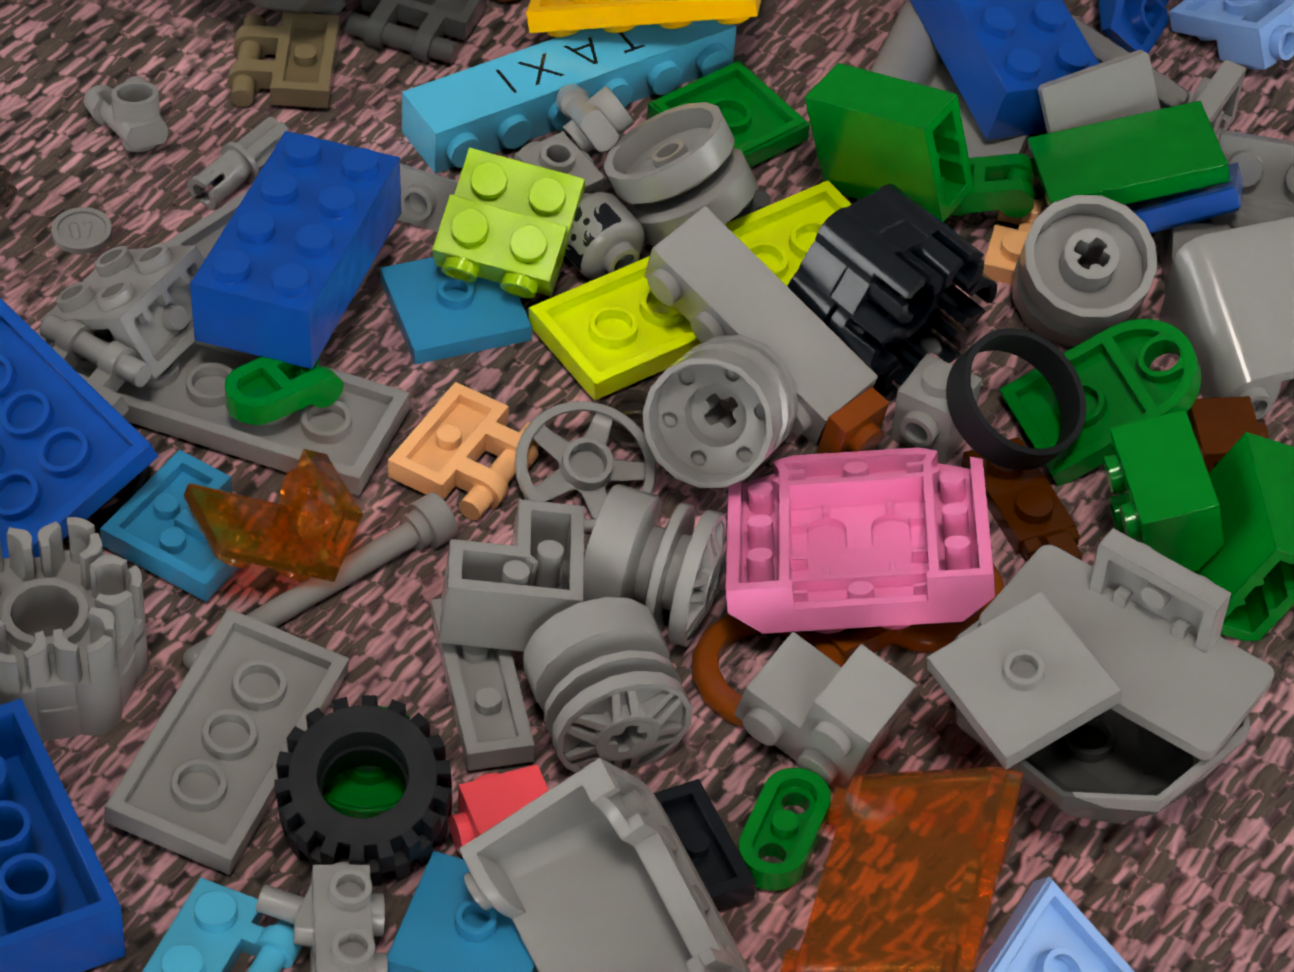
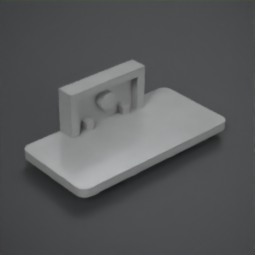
(1153, 634)

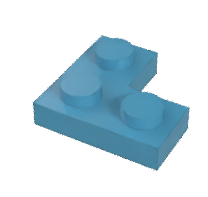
(161, 532)

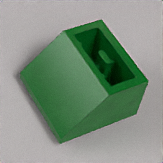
(1164, 489)

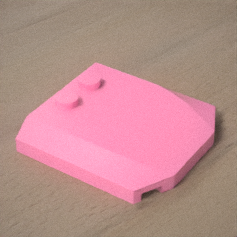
(859, 542)

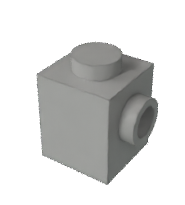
(923, 412)

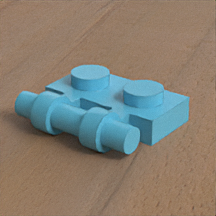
(216, 929)

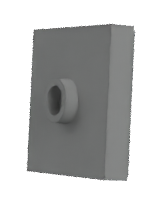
(1023, 679)

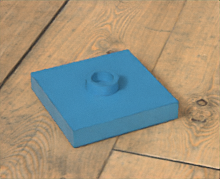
(448, 315)
(451, 931)

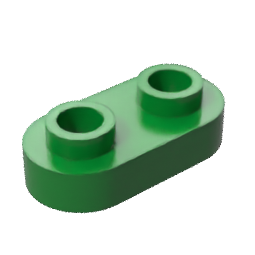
(782, 832)

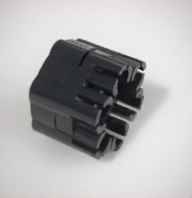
(883, 278)

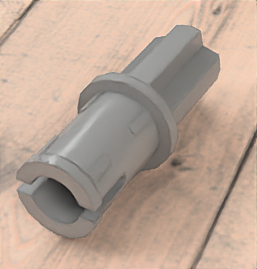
(237, 163)

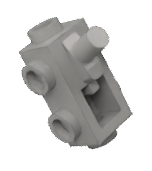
(333, 918)

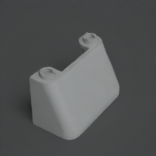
(1237, 309)
(600, 881)

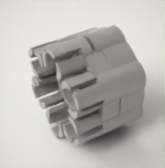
(70, 630)

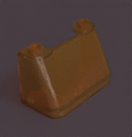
(910, 871)

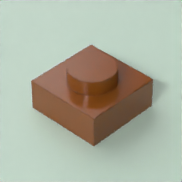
(855, 425)

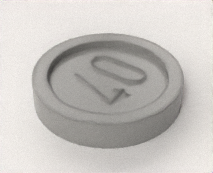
(81, 230)

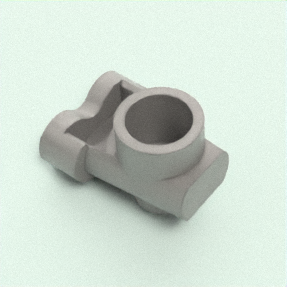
(130, 111)
(594, 120)

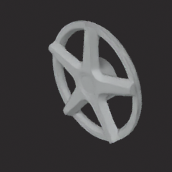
(586, 461)

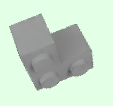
(506, 592)
(823, 712)

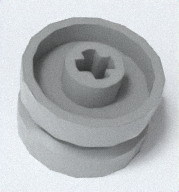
(677, 167)
(1083, 269)

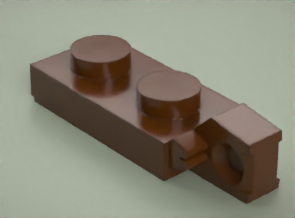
(1027, 508)

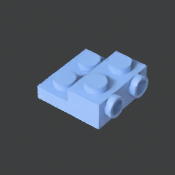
(1245, 30)

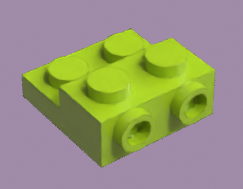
(508, 224)

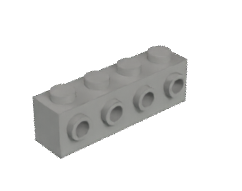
(732, 292)

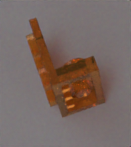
(296, 538)

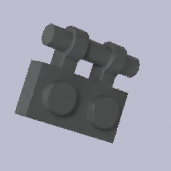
(432, 17)

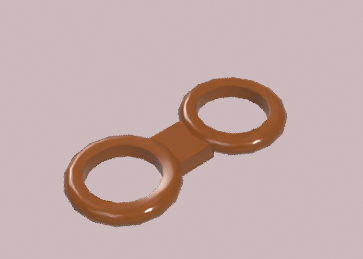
(836, 646)

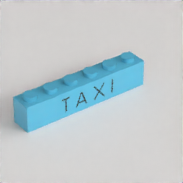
(516, 94)

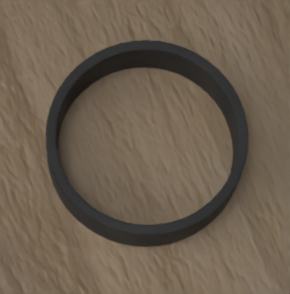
(1054, 368)

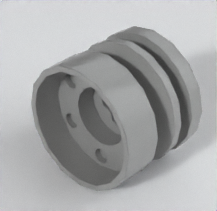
(694, 432)
(657, 566)
(607, 684)

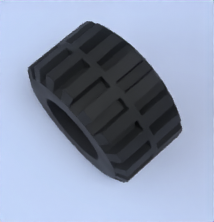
(364, 738)

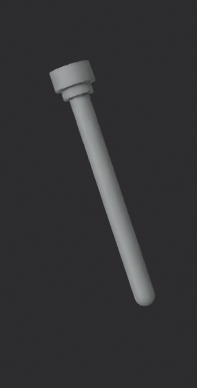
(425, 524)

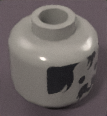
(604, 236)

